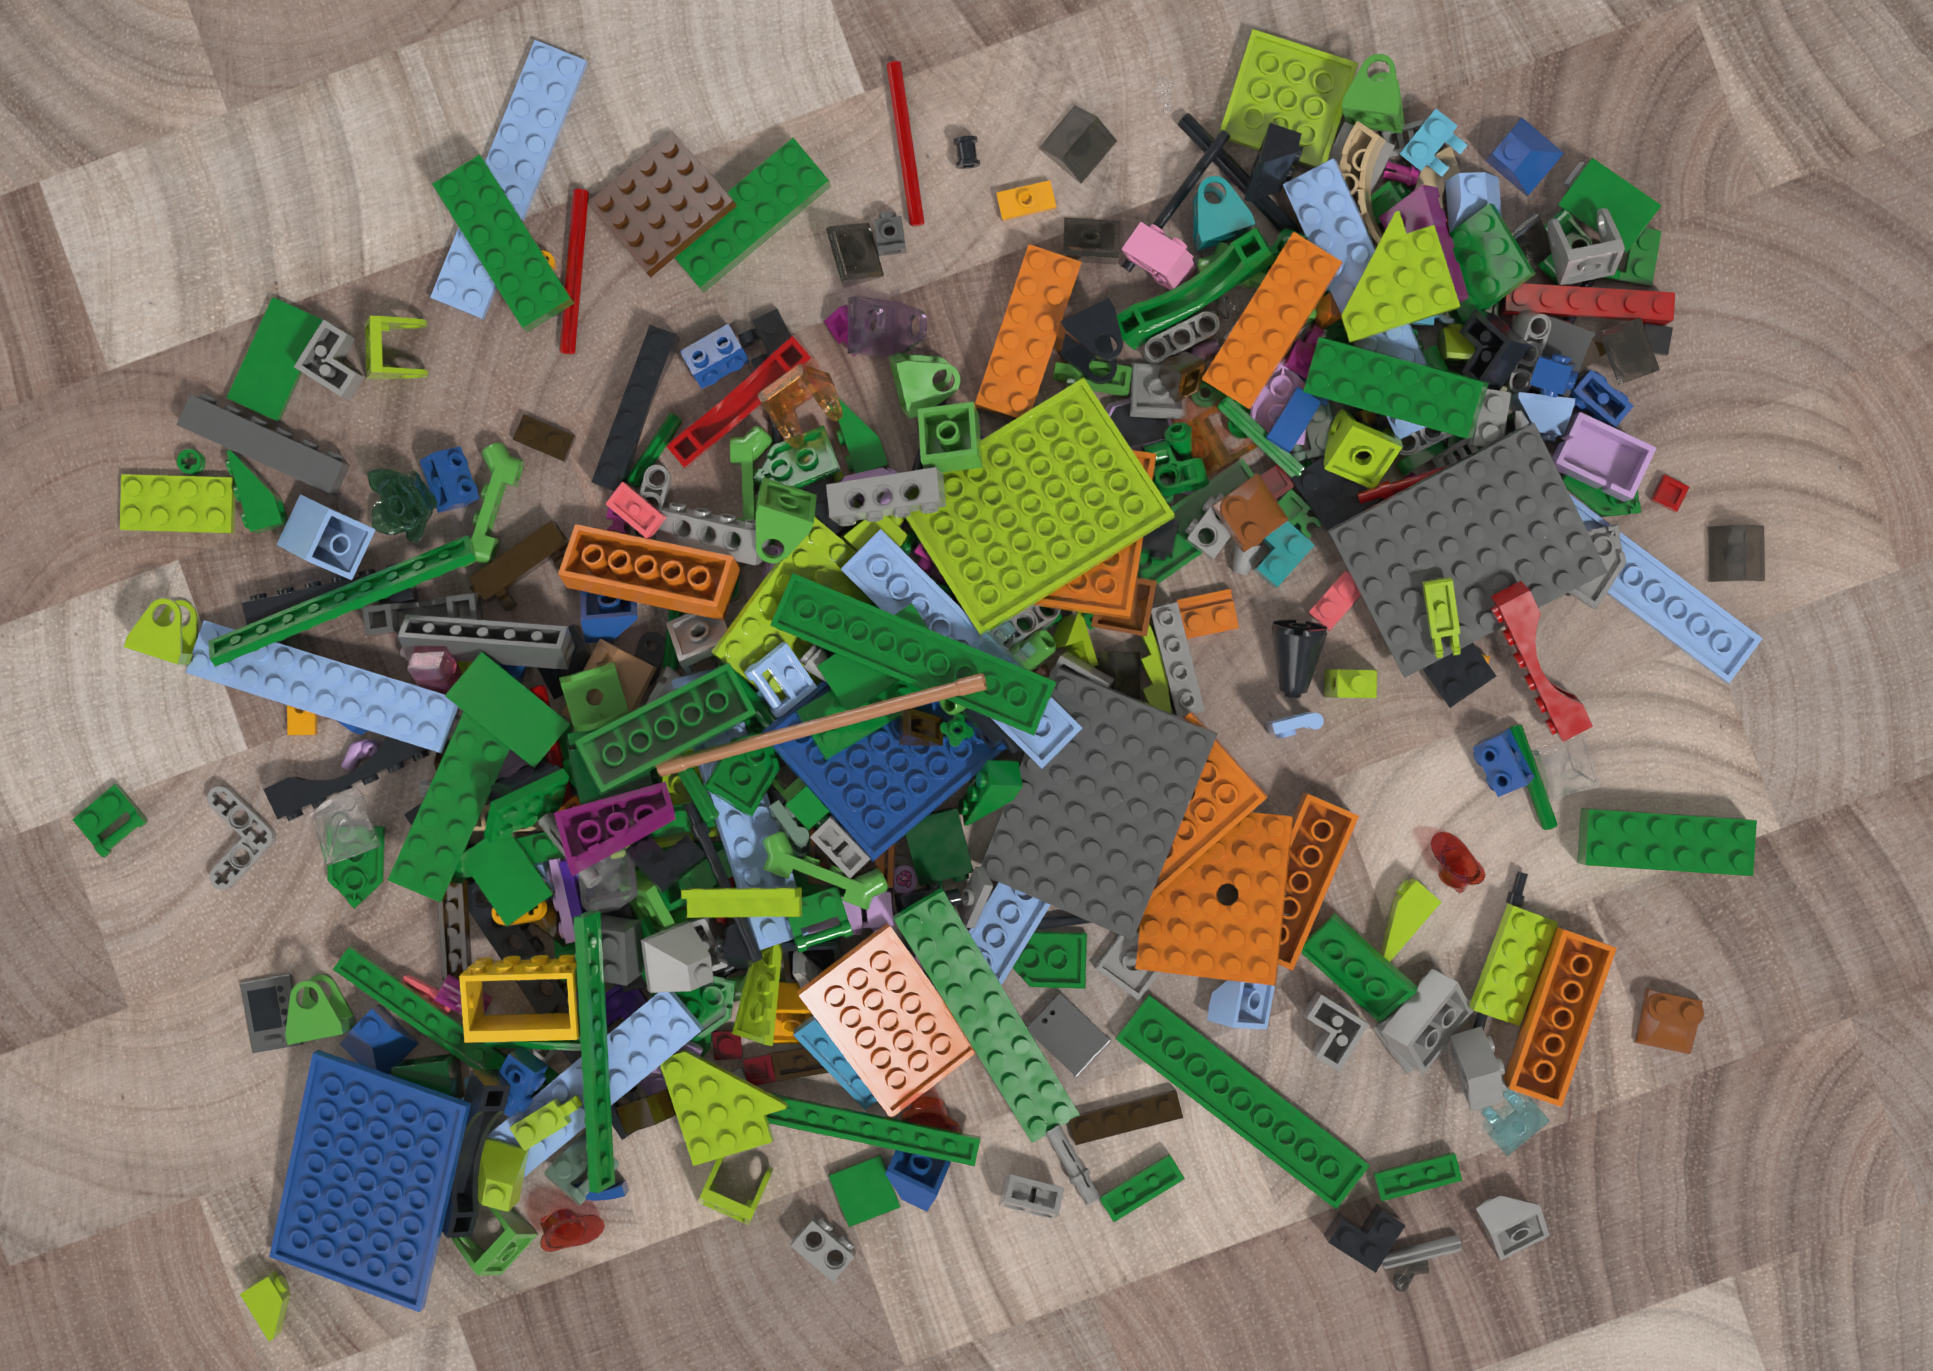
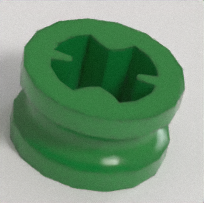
(195, 469)

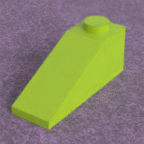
(1407, 914)

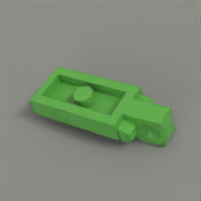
(1118, 385)

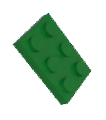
(525, 806)

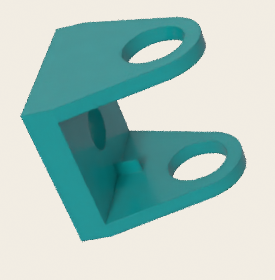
(1219, 221)

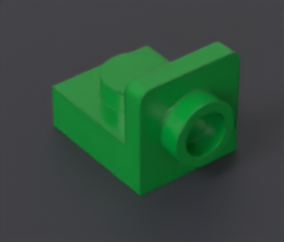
(1388, 197)

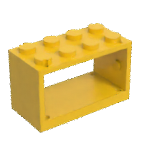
(518, 1026)

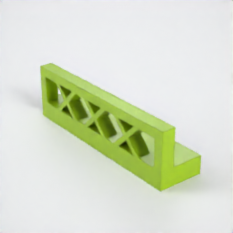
(743, 902)

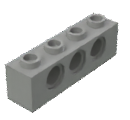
(843, 495)
(700, 537)
(1177, 660)

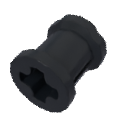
(966, 152)

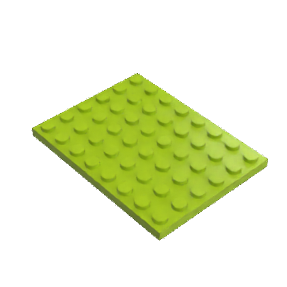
(1041, 510)

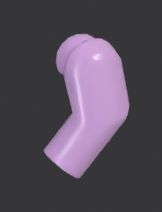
(1206, 349)
(358, 750)

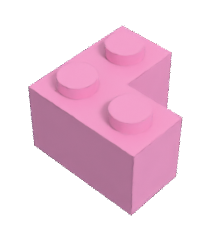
(1160, 256)

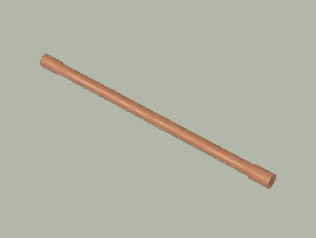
(958, 688)

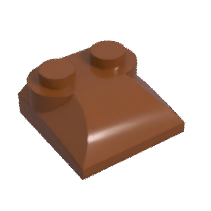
(1250, 513)
(1140, 613)
(1669, 1021)

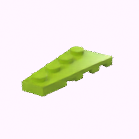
(759, 998)

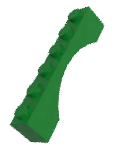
(1234, 266)

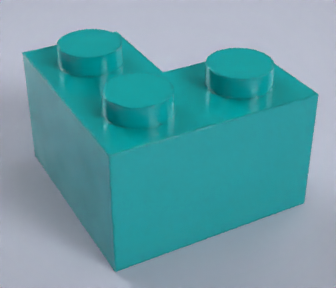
(1287, 550)

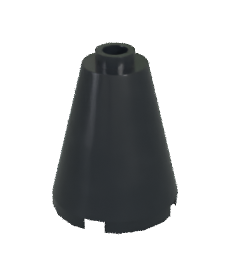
(1297, 654)

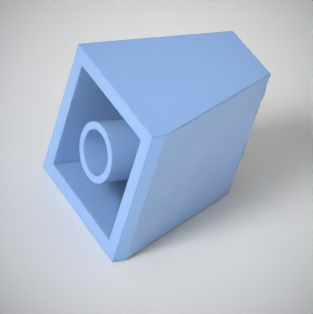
(325, 537)

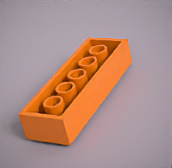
(1272, 320)
(1027, 333)
(649, 572)
(1316, 849)
(1559, 1016)

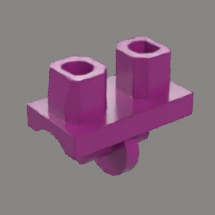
(451, 995)

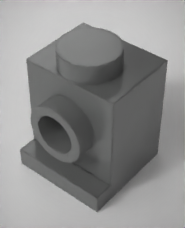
(889, 244)

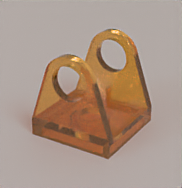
(791, 392)
(1208, 444)

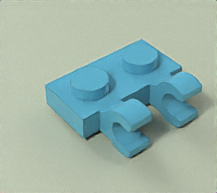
(1429, 139)

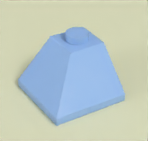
(1468, 194)
(1548, 413)
(1241, 1005)

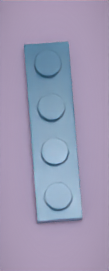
(822, 1047)

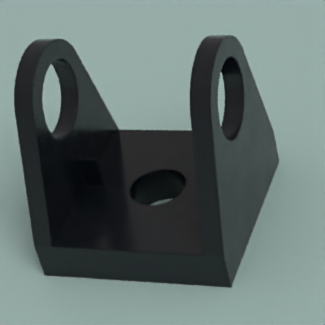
(1087, 338)

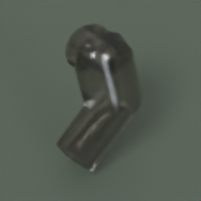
(1405, 1274)

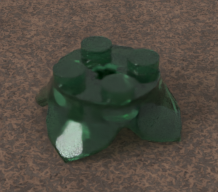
(402, 504)

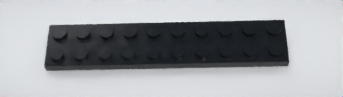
(1335, 501)

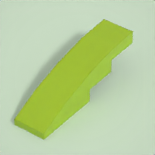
(1158, 692)

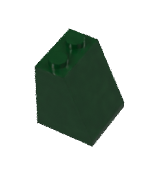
(589, 793)
(940, 848)
(433, 1072)

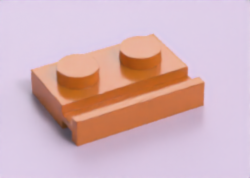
(1208, 613)

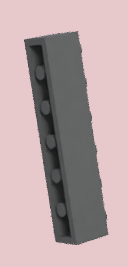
(262, 444)
(501, 641)

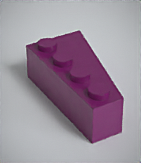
(1424, 210)
(611, 824)

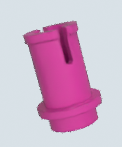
(1403, 173)

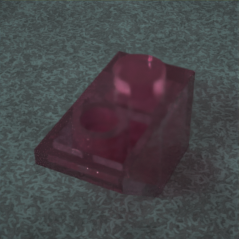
(434, 668)

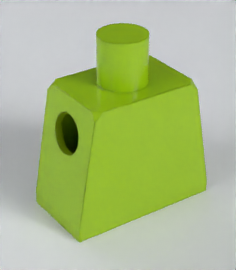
(863, 531)
(1350, 683)

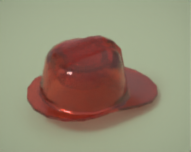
(1456, 863)
(931, 1112)
(567, 1229)

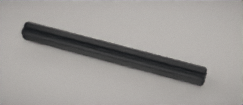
(1236, 173)

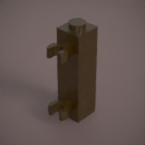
(518, 563)

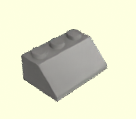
(1427, 1020)

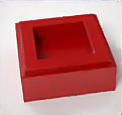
(1669, 493)

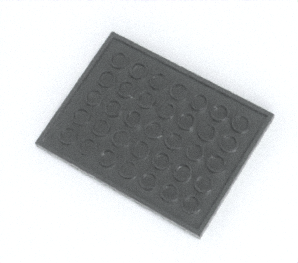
(1481, 523)
(1103, 810)

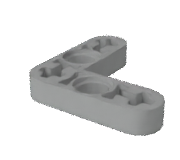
(248, 840)

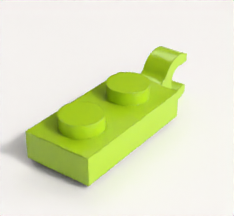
(544, 1121)

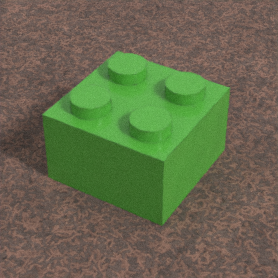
(950, 437)

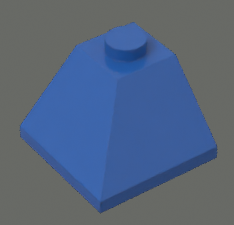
(1524, 157)
(605, 616)
(379, 1041)
(917, 1177)

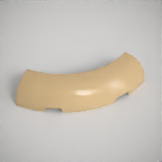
(1357, 169)

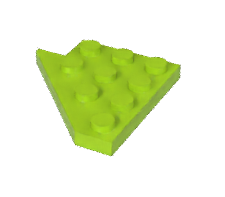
(1400, 284)
(716, 1108)

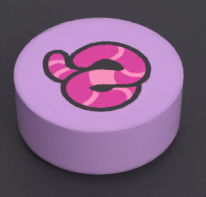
(904, 879)

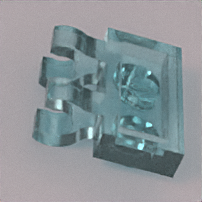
(994, 646)
(1516, 1127)

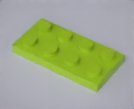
(177, 504)
(1513, 965)

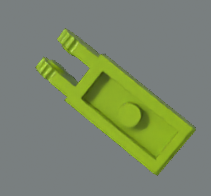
(1442, 614)

